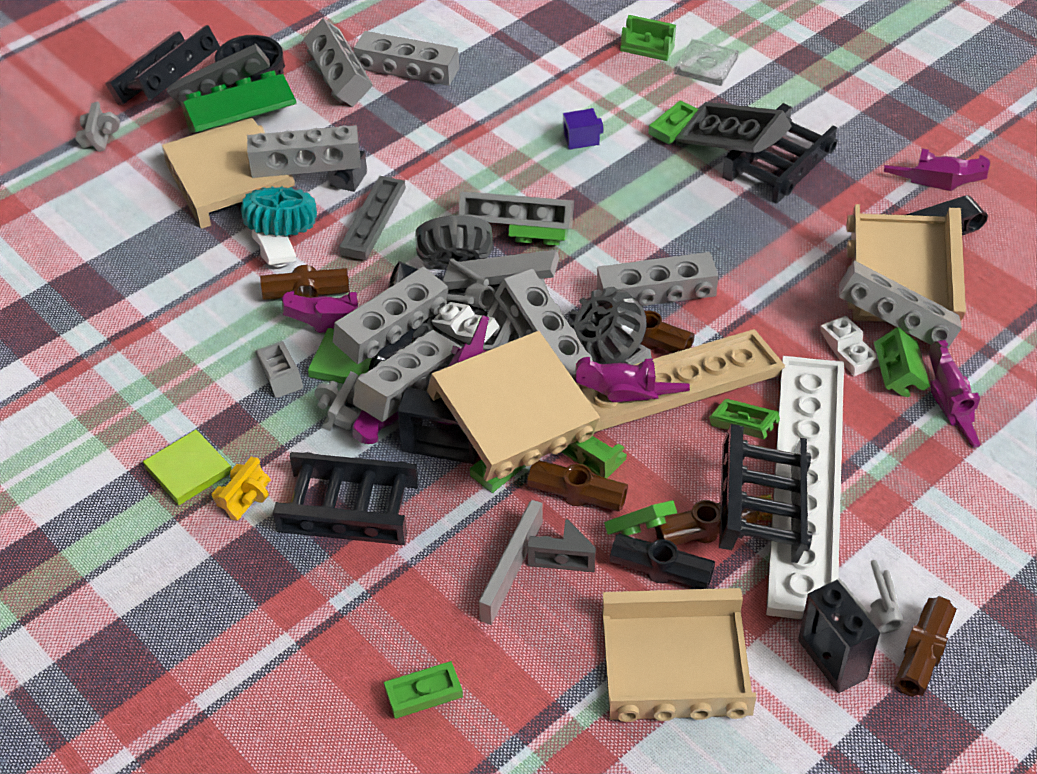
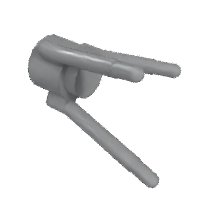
(478, 294)
(885, 610)

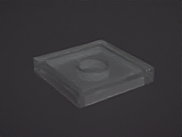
(706, 62)

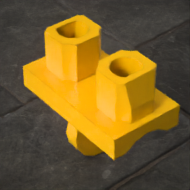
(245, 487)

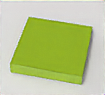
(187, 467)

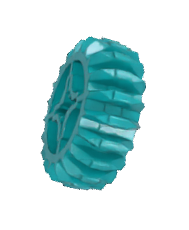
(279, 211)

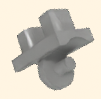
(96, 127)
(330, 396)

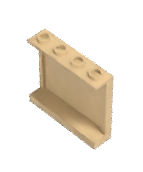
(215, 168)
(912, 251)
(515, 404)
(676, 655)

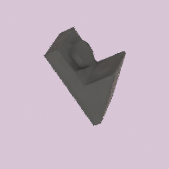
(570, 553)

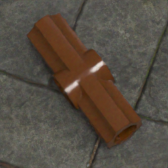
(305, 282)
(663, 335)
(577, 485)
(697, 524)
(925, 646)

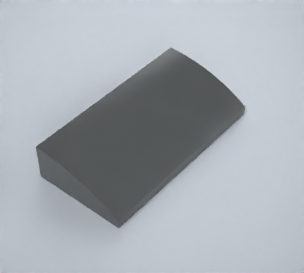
(735, 127)

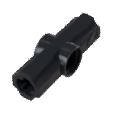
(648, 556)

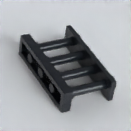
(162, 65)
(740, 162)
(735, 500)
(345, 523)

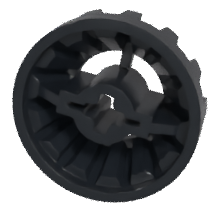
(269, 47)

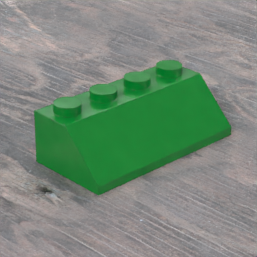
(238, 102)

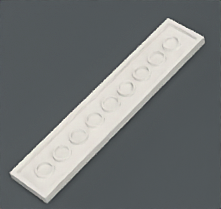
(814, 411)

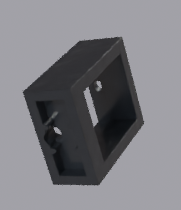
(430, 440)
(847, 641)

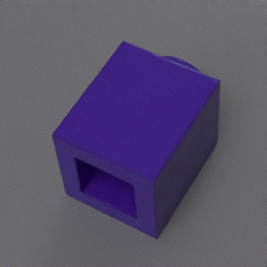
(582, 128)

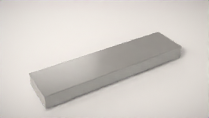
(498, 268)
(510, 562)

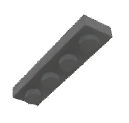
(221, 72)
(372, 218)

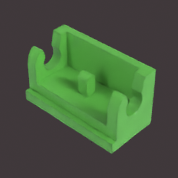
(648, 38)
(901, 362)
(596, 456)

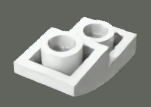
(274, 249)
(461, 322)
(847, 344)

